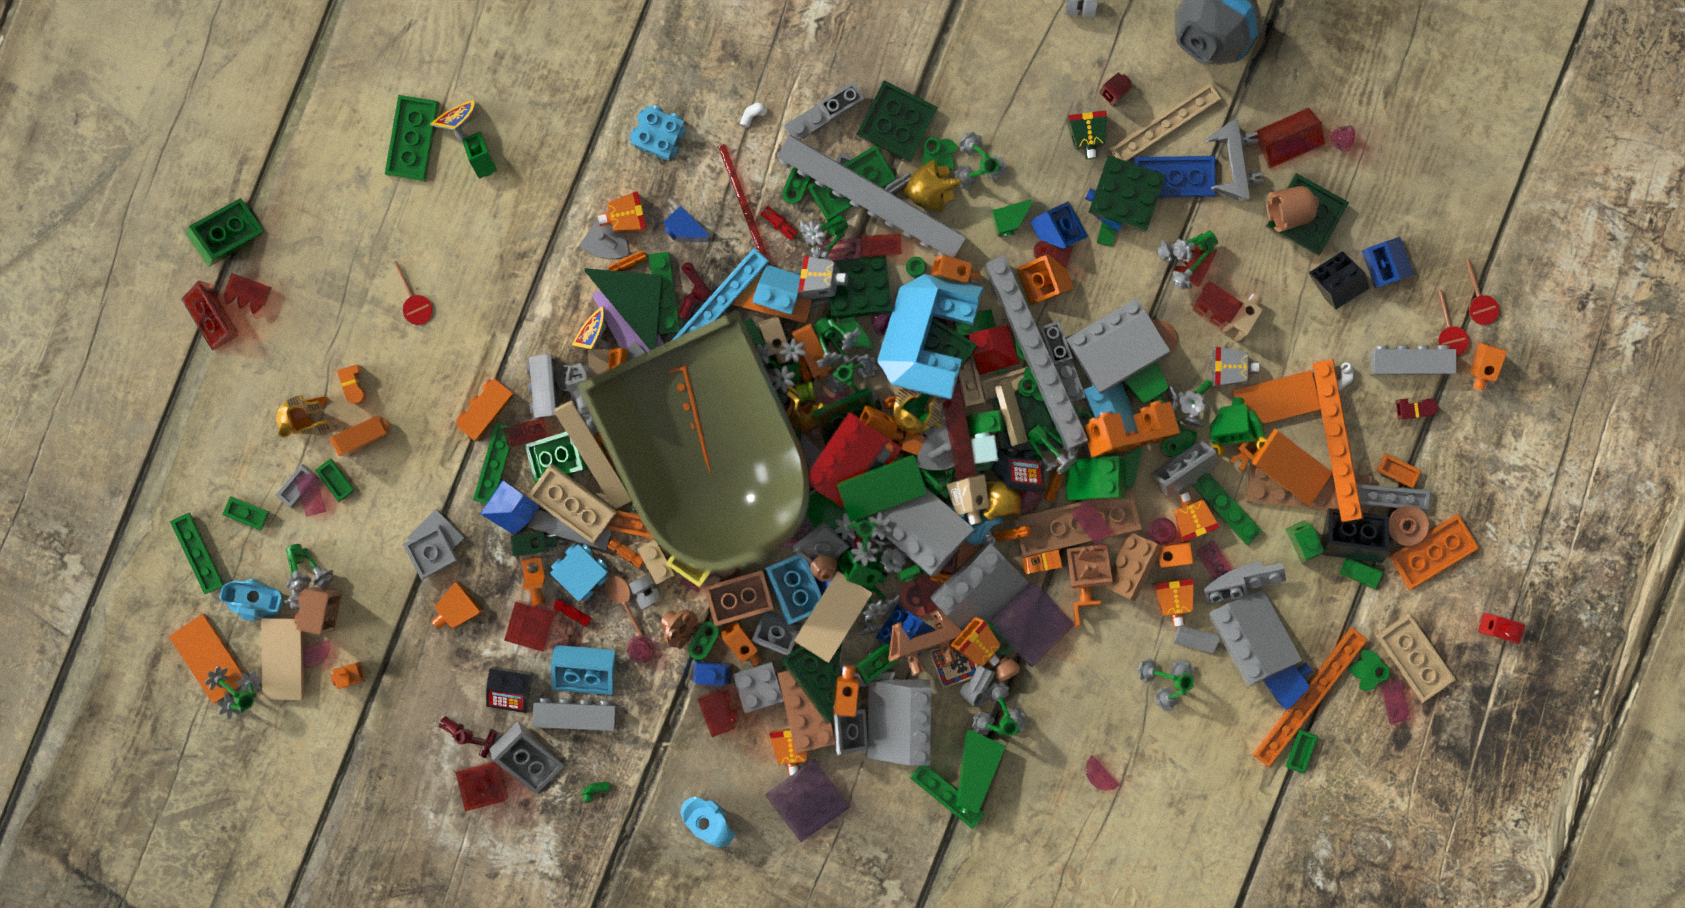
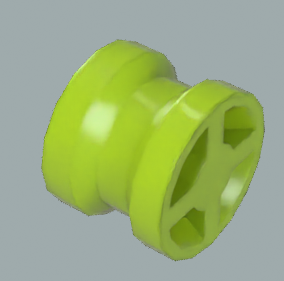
(805, 392)

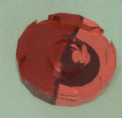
(916, 595)

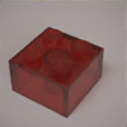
(1215, 304)
(530, 625)
(717, 711)
(481, 785)

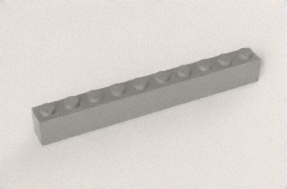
(870, 196)
(1035, 353)

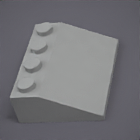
(1117, 346)
(926, 531)
(979, 587)
(1254, 638)
(899, 721)

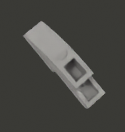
(824, 112)
(1062, 360)
(1235, 582)

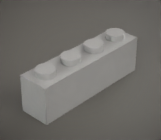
(1413, 361)
(574, 715)

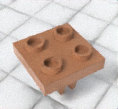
(1089, 566)

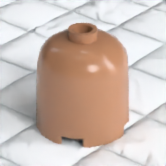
(1292, 207)

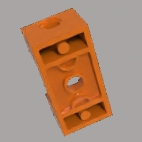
(1108, 435)

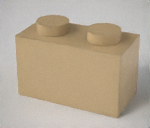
(656, 560)

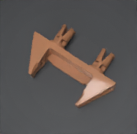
(904, 648)

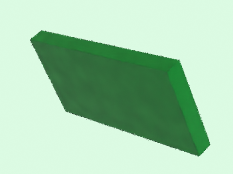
(411, 138)
(867, 164)
(881, 488)

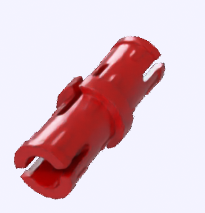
(779, 223)

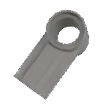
(975, 689)

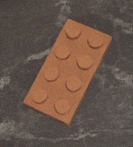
(805, 722)

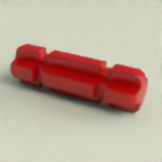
(572, 612)

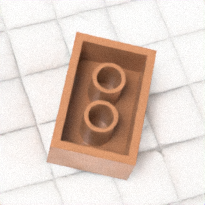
(739, 597)
(318, 610)

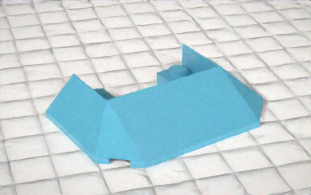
(903, 346)

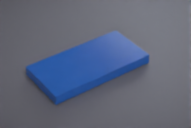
(1184, 175)

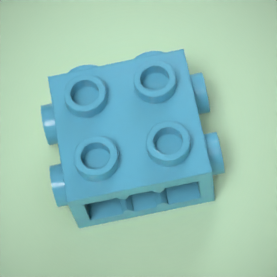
(658, 132)
(580, 571)

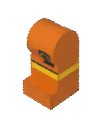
(351, 384)
(1041, 562)

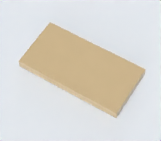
(572, 503)
(833, 617)
(1415, 658)
(282, 660)

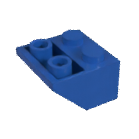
(1387, 262)
(910, 624)

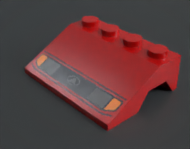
(850, 452)

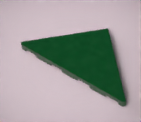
(634, 297)
(815, 677)

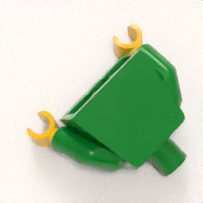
(1236, 425)

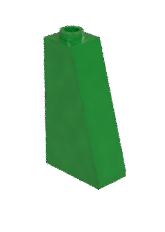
(977, 770)

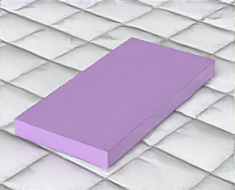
(619, 327)

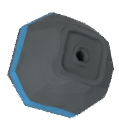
(1217, 29)

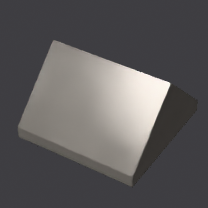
(775, 633)

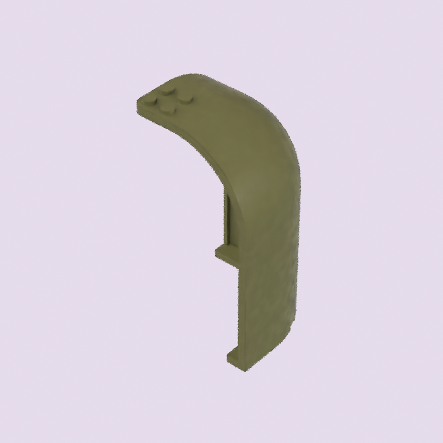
(755, 459)

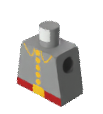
(820, 278)
(1231, 366)

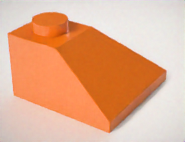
(1044, 279)

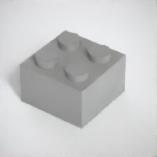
(758, 686)

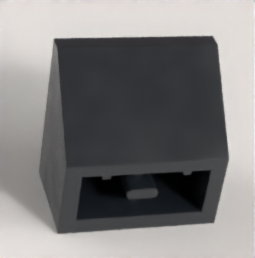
(1339, 280)

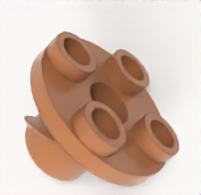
(679, 627)

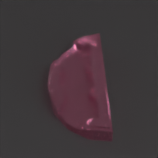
(316, 654)
(1099, 776)

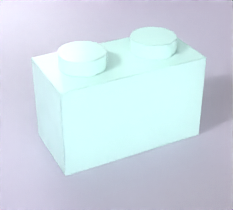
(984, 448)

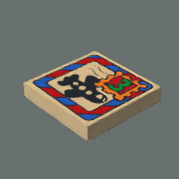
(953, 672)

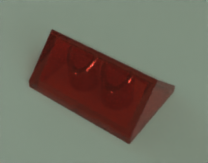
(1290, 137)
(209, 315)

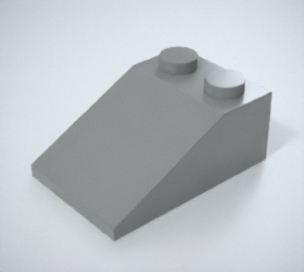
(525, 757)

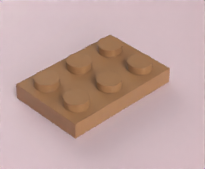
(1133, 566)

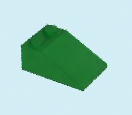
(223, 232)
(555, 450)
(1097, 479)

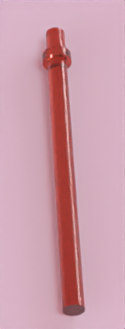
(743, 202)

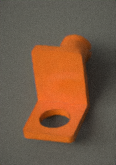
(535, 580)
(1085, 601)

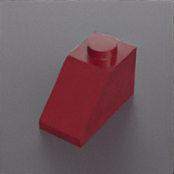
(1116, 88)

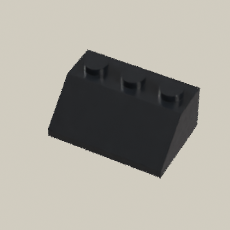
(1356, 539)

